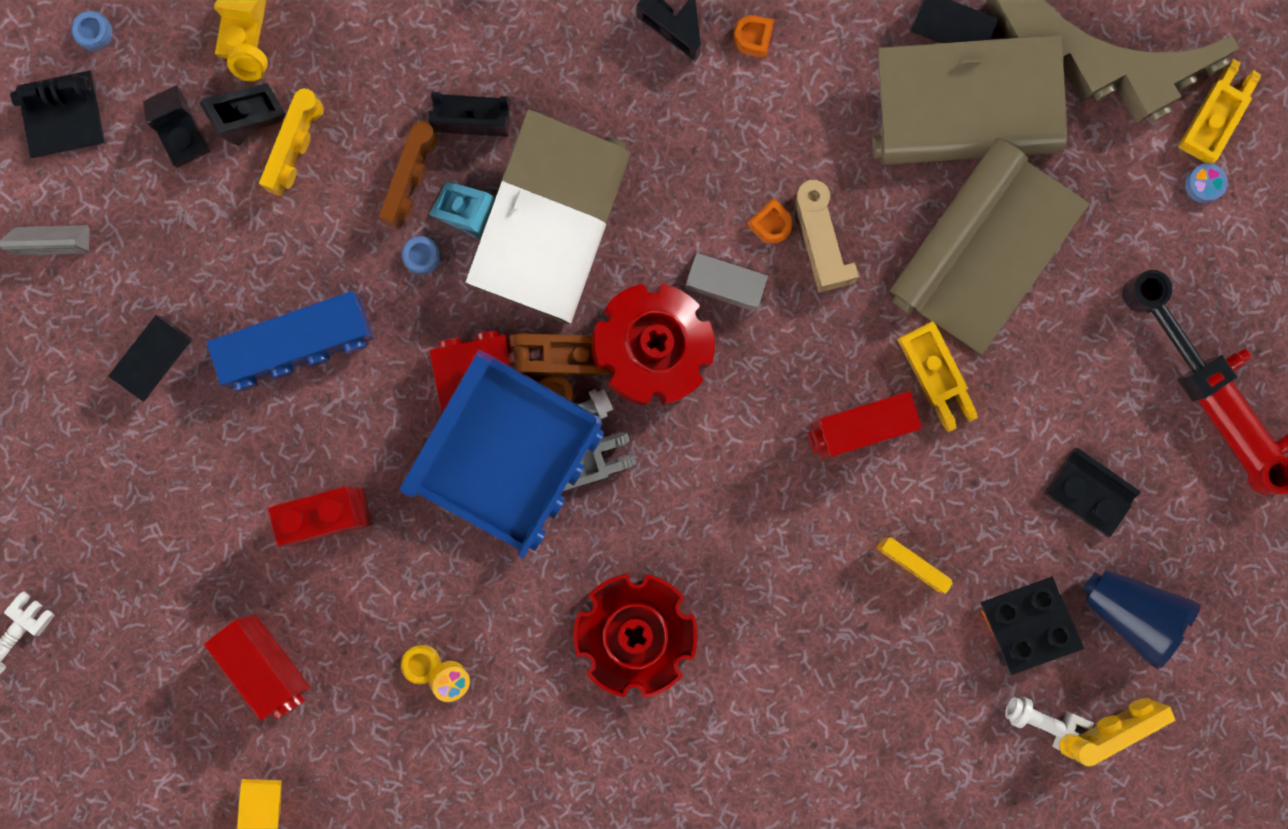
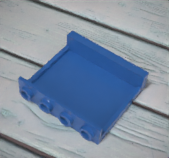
(504, 453)

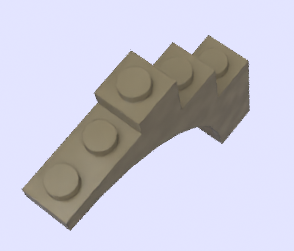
(1097, 69)

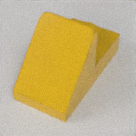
(239, 24)

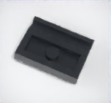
(1092, 492)

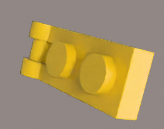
(291, 141)
(1117, 732)

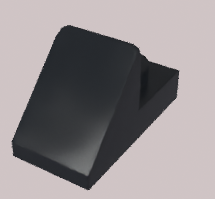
(679, 30)
(242, 112)
(175, 126)

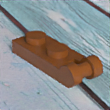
(409, 172)
(558, 355)

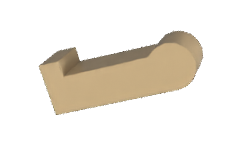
(820, 238)

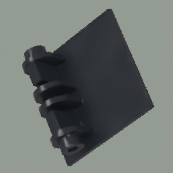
(59, 113)
(1031, 626)

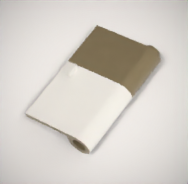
(549, 216)

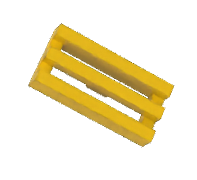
(914, 564)

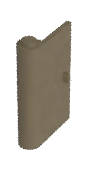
(964, 95)
(988, 247)

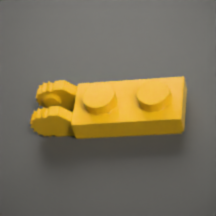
(1219, 115)
(937, 373)

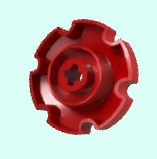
(643, 317)
(646, 664)

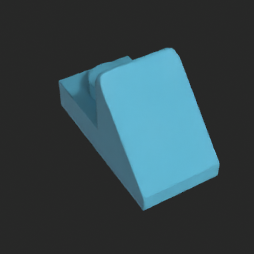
(463, 208)

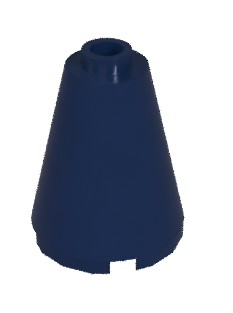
(1142, 614)

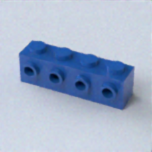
(290, 341)

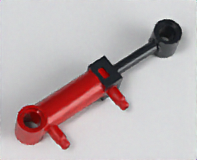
(1216, 392)

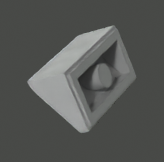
(46, 240)
(726, 282)

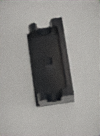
(952, 22)
(470, 114)
(150, 357)

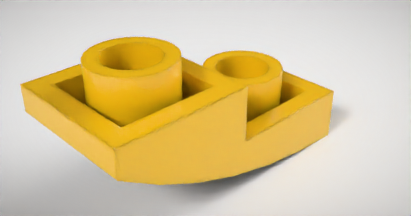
(259, 804)

